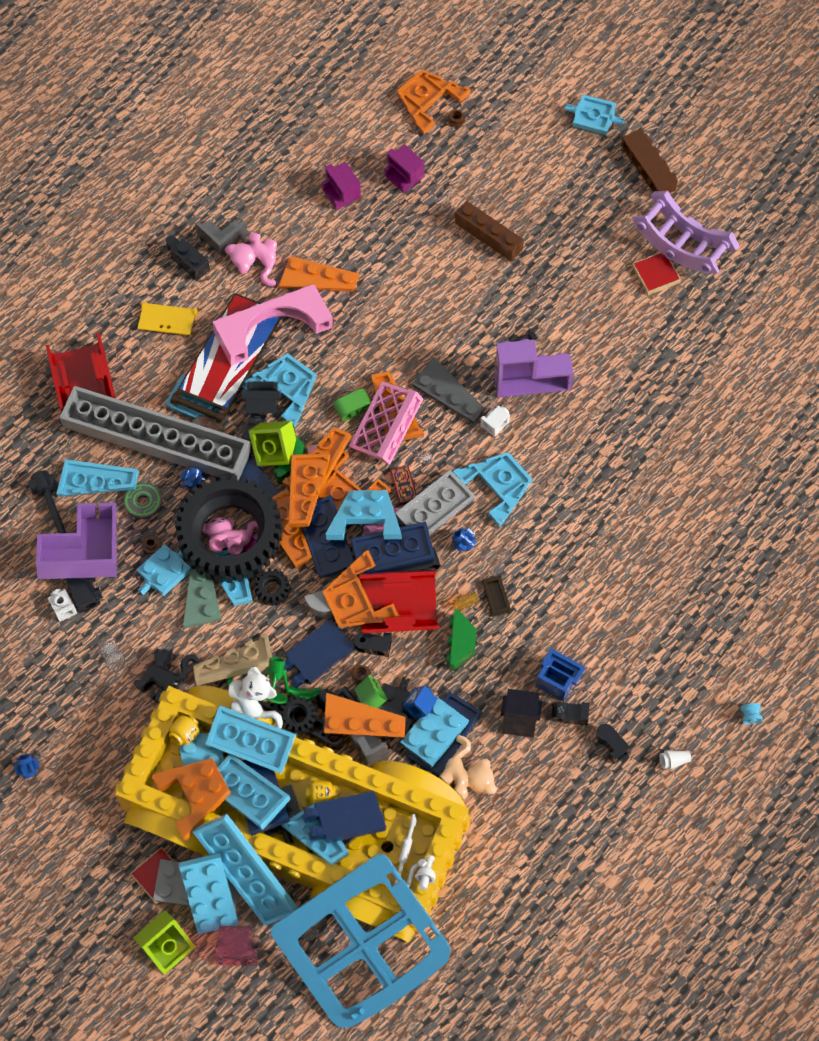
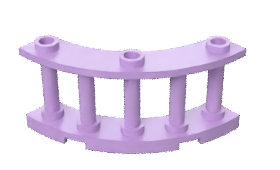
(691, 228)

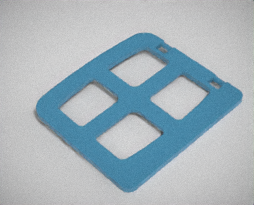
(362, 943)

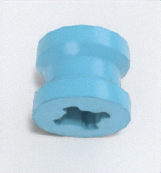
(751, 713)

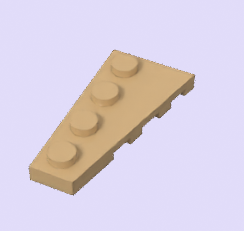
(234, 662)

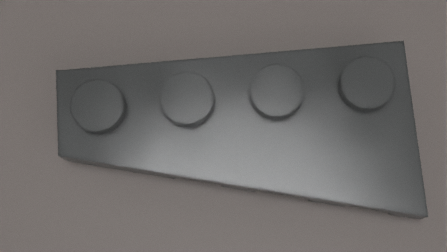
(446, 390)

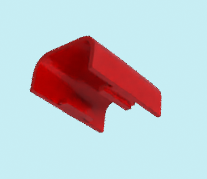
(80, 368)
(411, 594)

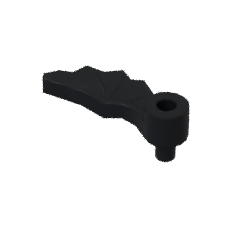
(532, 336)

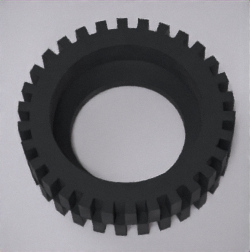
(225, 495)

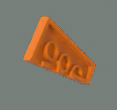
(414, 430)
(355, 718)

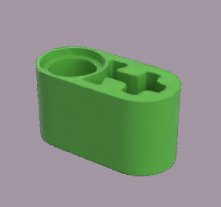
(352, 404)
(370, 692)

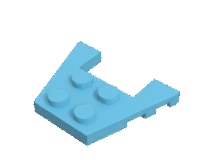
(293, 381)
(504, 478)
(365, 508)

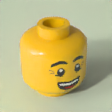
(184, 730)
(319, 792)

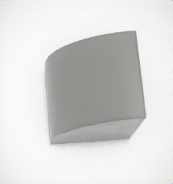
(318, 605)

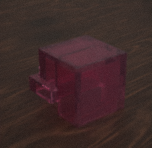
(236, 946)

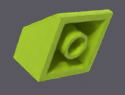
(273, 443)
(164, 942)

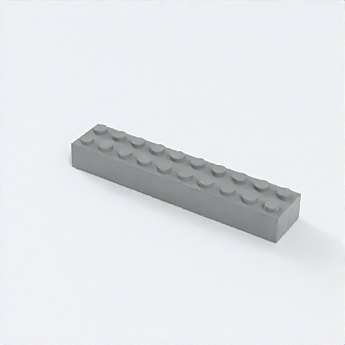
(155, 433)

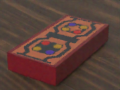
(403, 484)

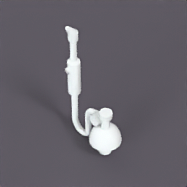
(425, 873)

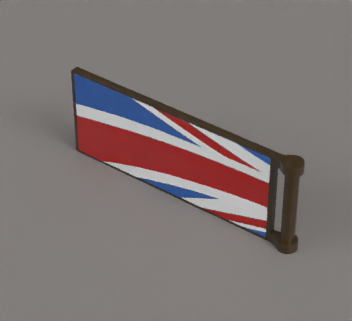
(212, 376)

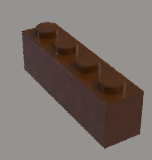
(648, 162)
(489, 231)

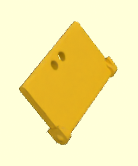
(177, 318)

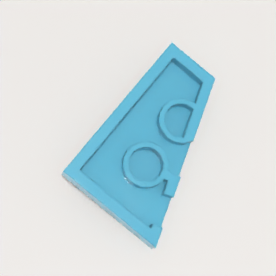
(237, 592)
(329, 852)

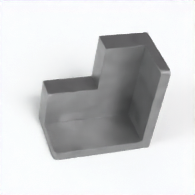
(218, 238)
(369, 748)

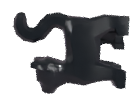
(162, 677)

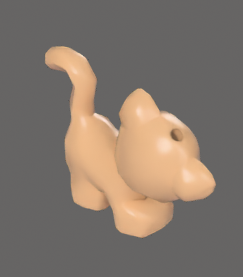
(478, 777)

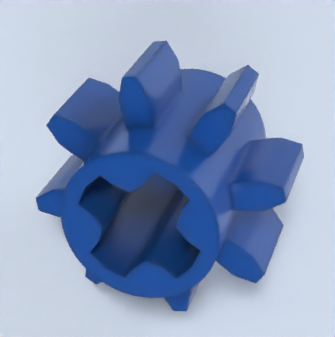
(191, 477)
(463, 539)
(26, 766)

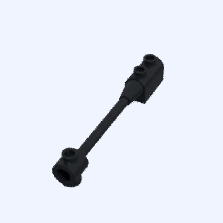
(82, 589)

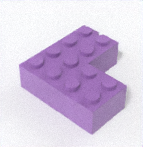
(524, 373)
(84, 553)

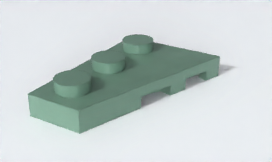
(201, 601)

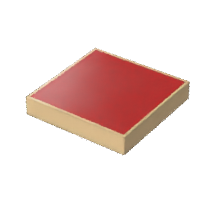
(656, 273)
(147, 872)

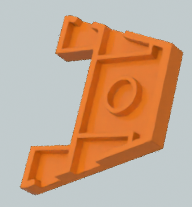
(423, 91)
(339, 485)
(349, 600)
(202, 786)

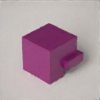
(404, 168)
(341, 185)

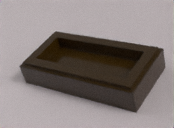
(496, 596)

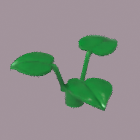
(276, 671)

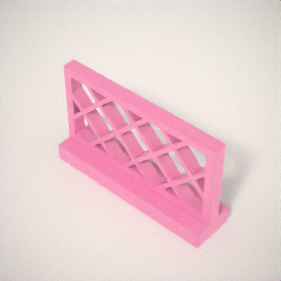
(397, 426)

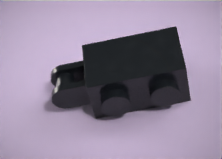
(188, 257)

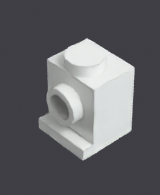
(495, 420)
(64, 609)

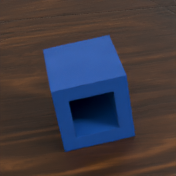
(419, 702)

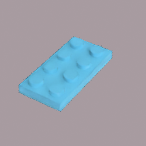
(250, 739)
(251, 792)
(208, 893)

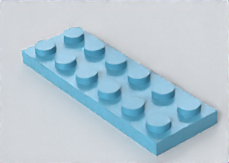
(246, 869)

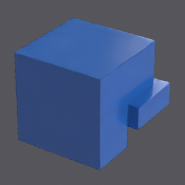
(559, 674)

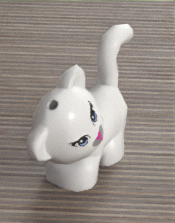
(250, 691)

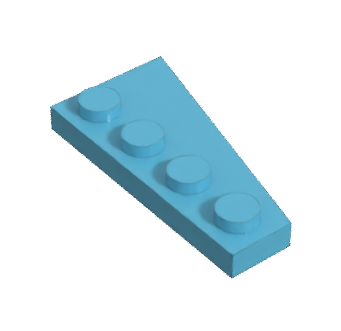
(93, 478)

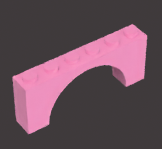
(301, 304)

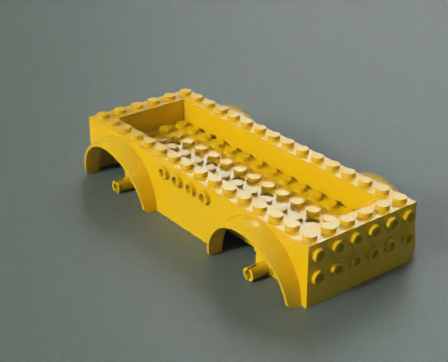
(397, 786)

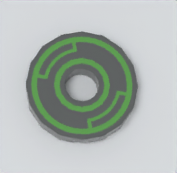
(143, 511)

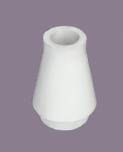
(673, 759)

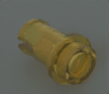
(465, 601)

